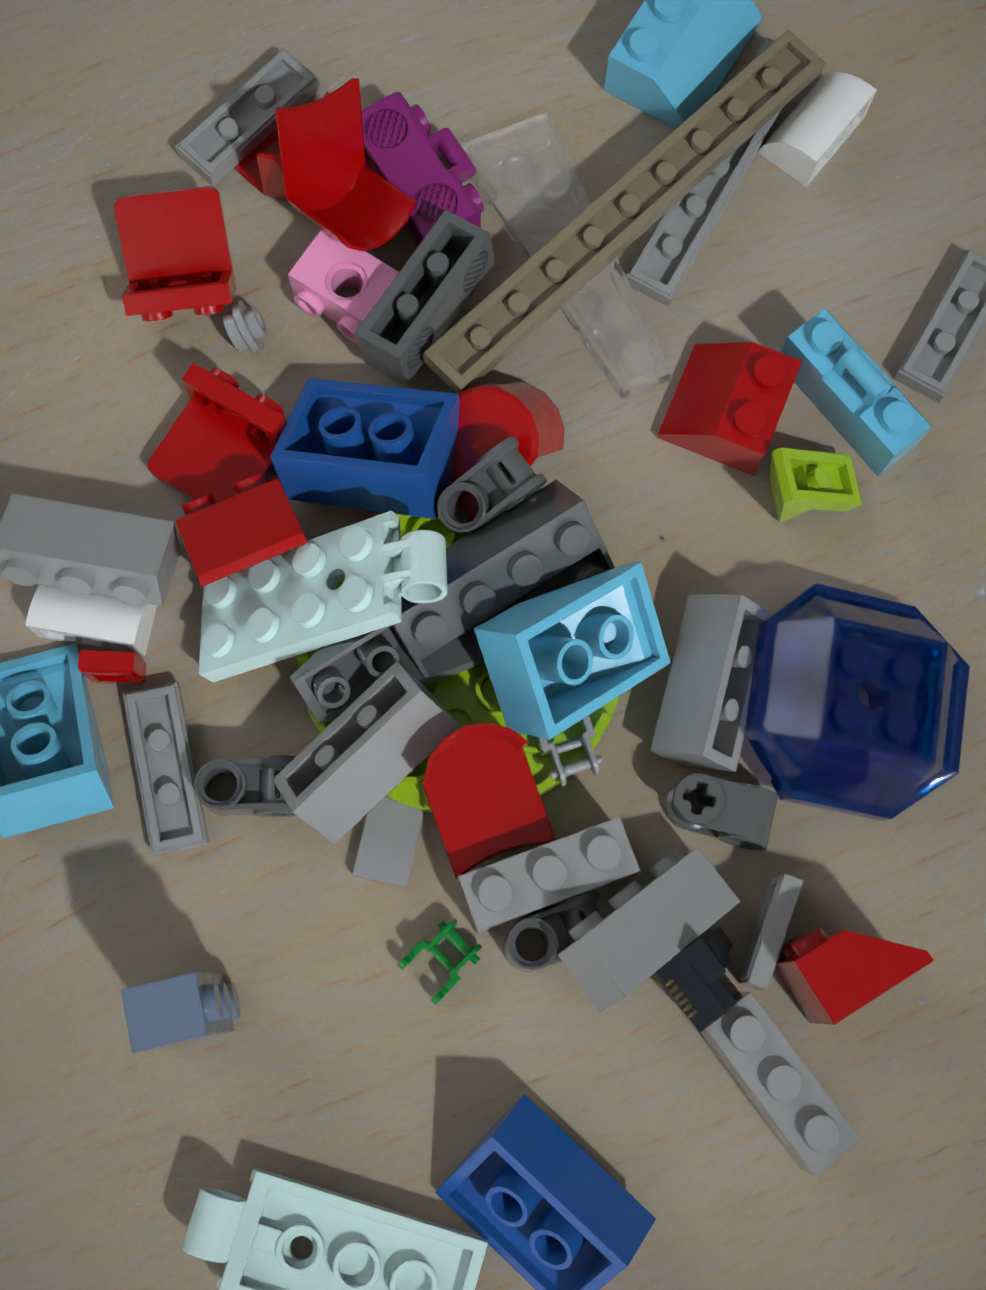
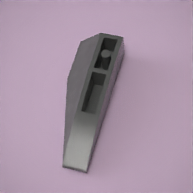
(509, 560)

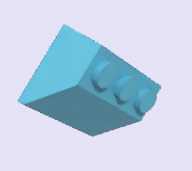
(679, 54)

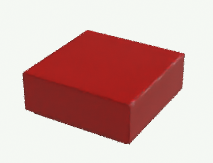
(112, 666)

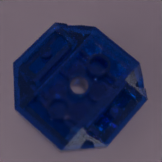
(809, 712)

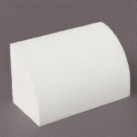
(819, 125)
(90, 620)

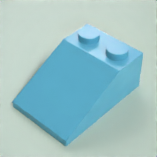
(572, 650)
(48, 744)

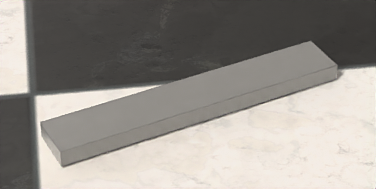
(689, 223)

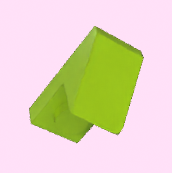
(812, 482)

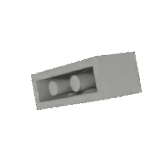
(87, 550)
(709, 682)
(364, 753)
(548, 875)
(646, 927)
(780, 1085)

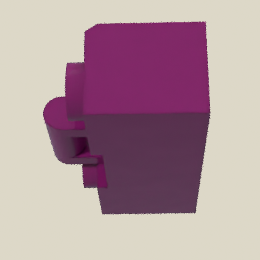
(406, 157)

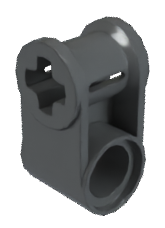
(498, 483)
(255, 788)
(732, 811)
(554, 929)

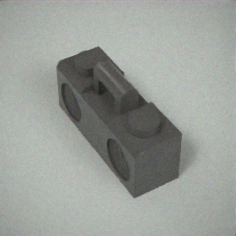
(425, 296)

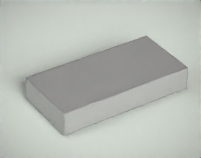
(770, 932)

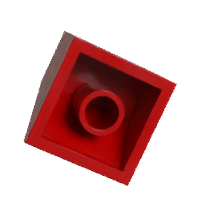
(730, 402)
(239, 528)
(843, 971)

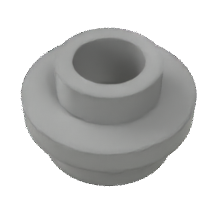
(245, 327)

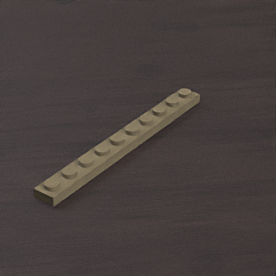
(622, 213)

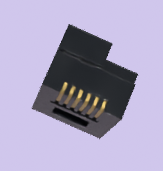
(695, 981)

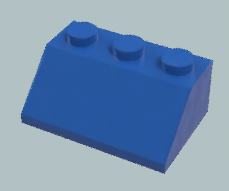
(369, 447)
(546, 1204)

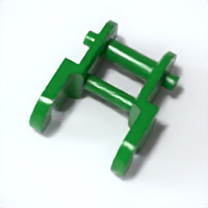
(458, 942)

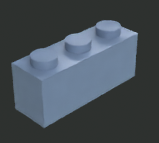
(179, 1010)

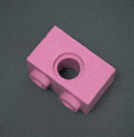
(330, 267)

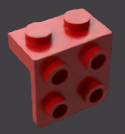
(175, 252)
(217, 436)

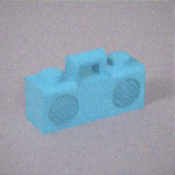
(854, 393)

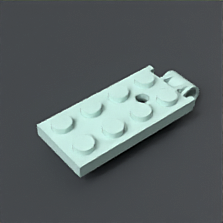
(293, 599)
(352, 1241)

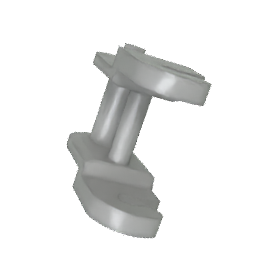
(590, 762)

